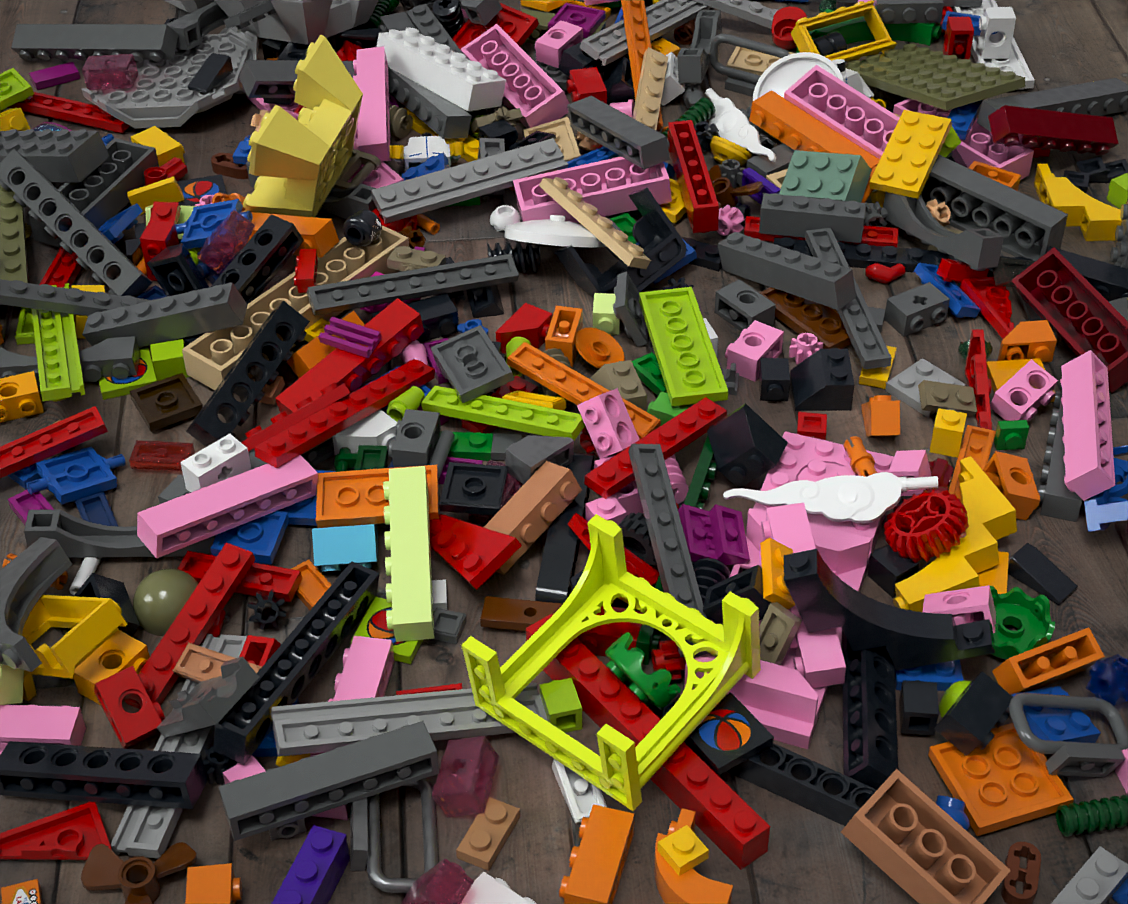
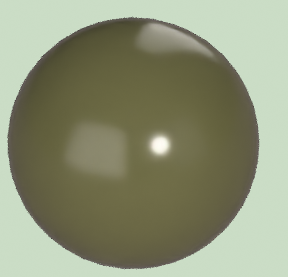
(161, 598)

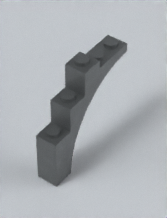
(20, 589)

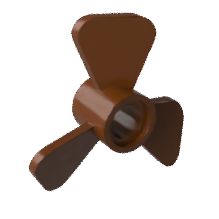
(724, 191)
(107, 871)

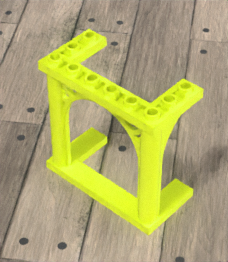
(621, 766)

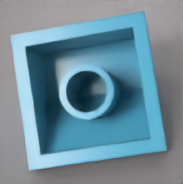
(345, 544)

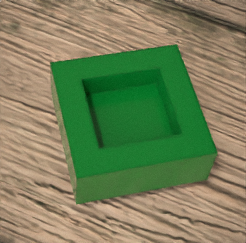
(1011, 435)

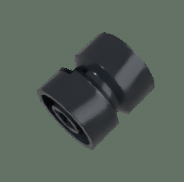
(830, 43)

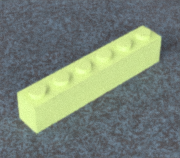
(410, 554)

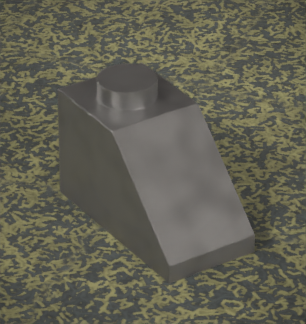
(533, 451)

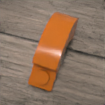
(690, 886)

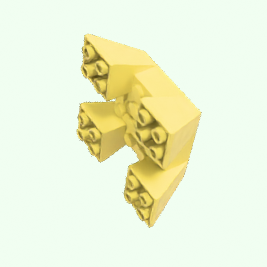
(308, 154)

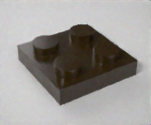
(166, 402)

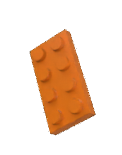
(359, 499)

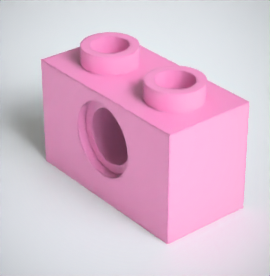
(556, 40)
(754, 343)
(964, 605)

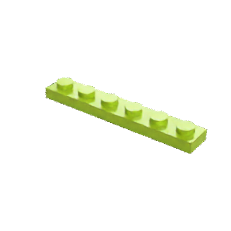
(504, 413)

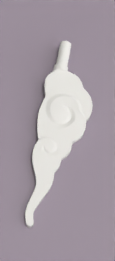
(735, 126)
(841, 497)

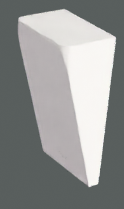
(577, 792)

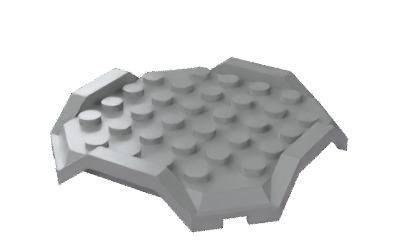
(161, 88)

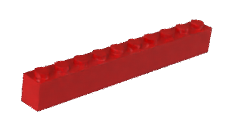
(684, 776)

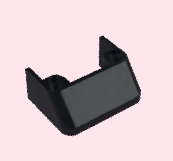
(652, 233)

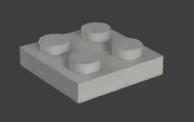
(905, 384)

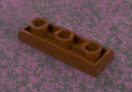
(514, 613)

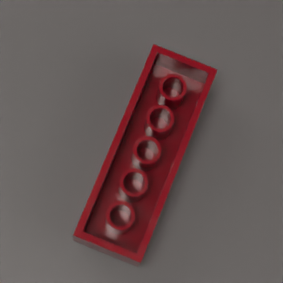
(1076, 313)

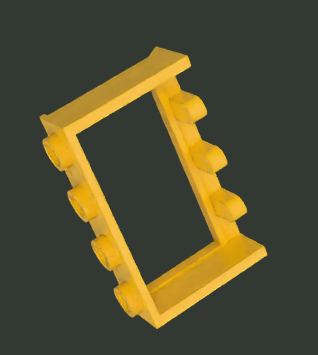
(866, 9)
(92, 624)

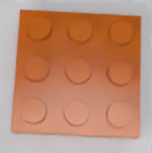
(1001, 782)

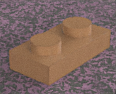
(488, 834)

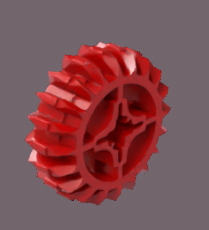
(926, 525)

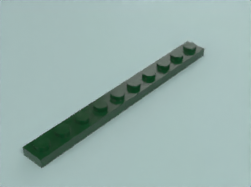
(698, 491)

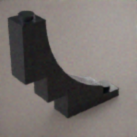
(909, 635)

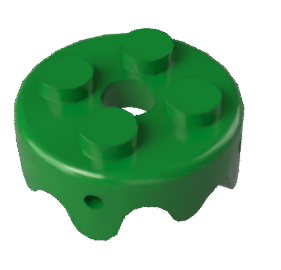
(1028, 615)
(627, 666)

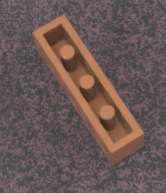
(535, 507)

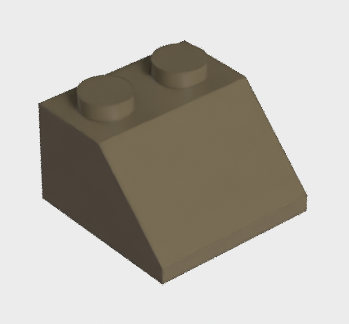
(625, 378)

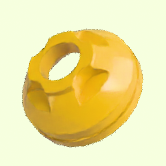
(725, 149)

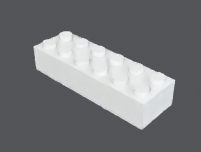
(442, 70)

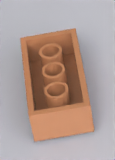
(923, 846)

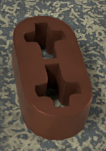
(224, 164)
(1028, 876)

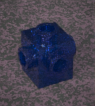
(1110, 679)

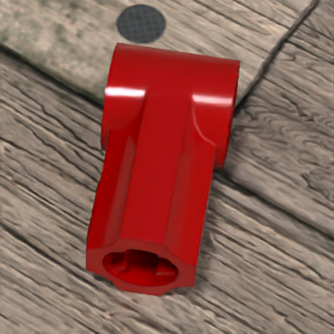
(174, 167)

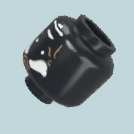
(362, 228)

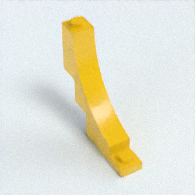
(1095, 218)
(988, 519)

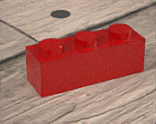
(306, 269)
(957, 271)

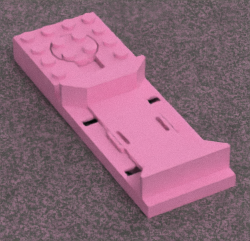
(779, 693)

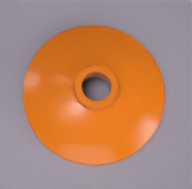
(598, 347)

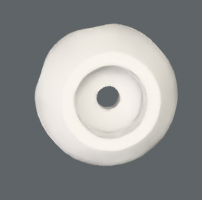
(504, 216)

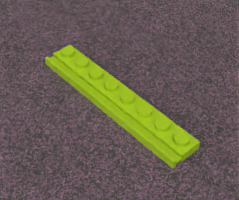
(57, 354)

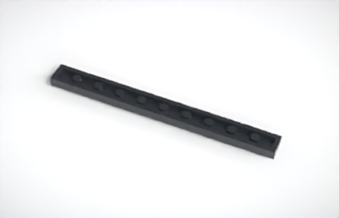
(864, 255)

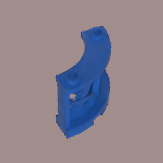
(1108, 505)

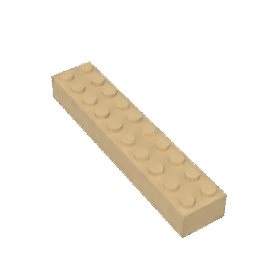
(215, 352)

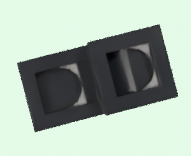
(1102, 172)
(133, 246)

